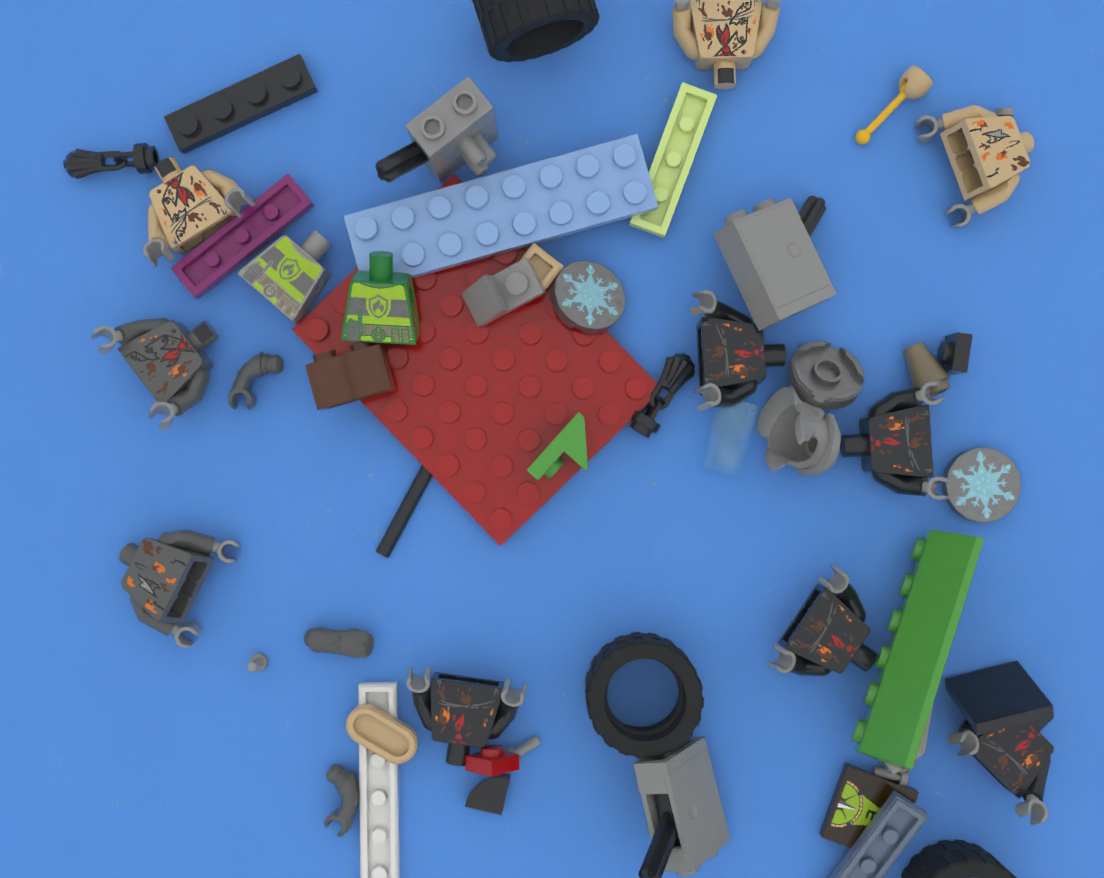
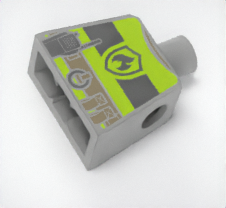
(290, 274)

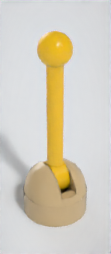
(912, 85)

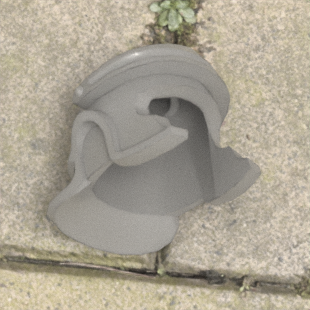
(798, 434)

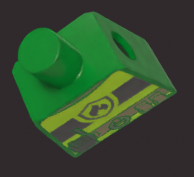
(381, 304)

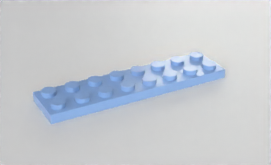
(507, 209)

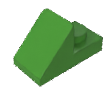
(571, 441)

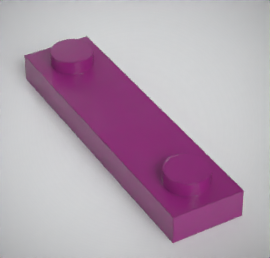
(242, 237)

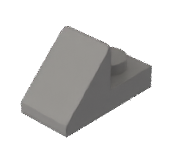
(503, 292)

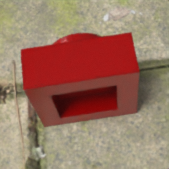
(492, 761)

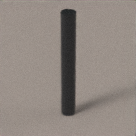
(404, 512)

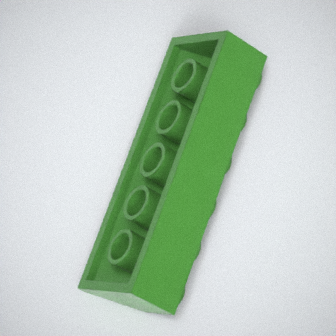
(917, 648)

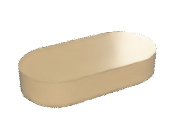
(382, 733)

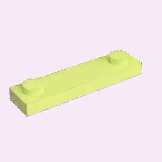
(675, 156)

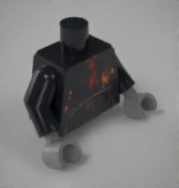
(730, 353)
(898, 443)
(826, 632)
(463, 709)
(1016, 759)

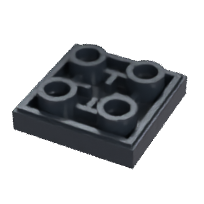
(998, 698)

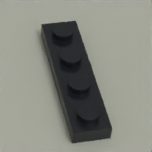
(240, 104)

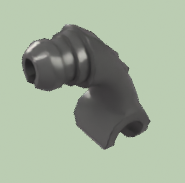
(255, 367)
(341, 642)
(347, 787)

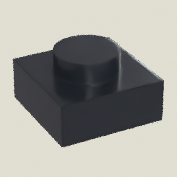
(955, 353)

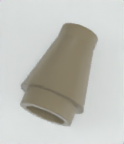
(925, 368)

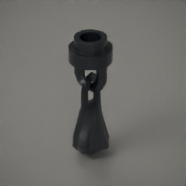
(83, 162)
(676, 373)

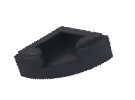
(489, 794)

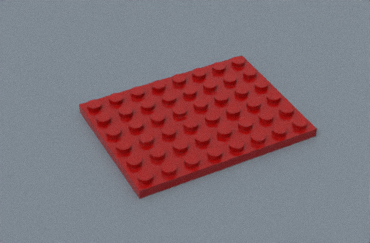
(491, 396)

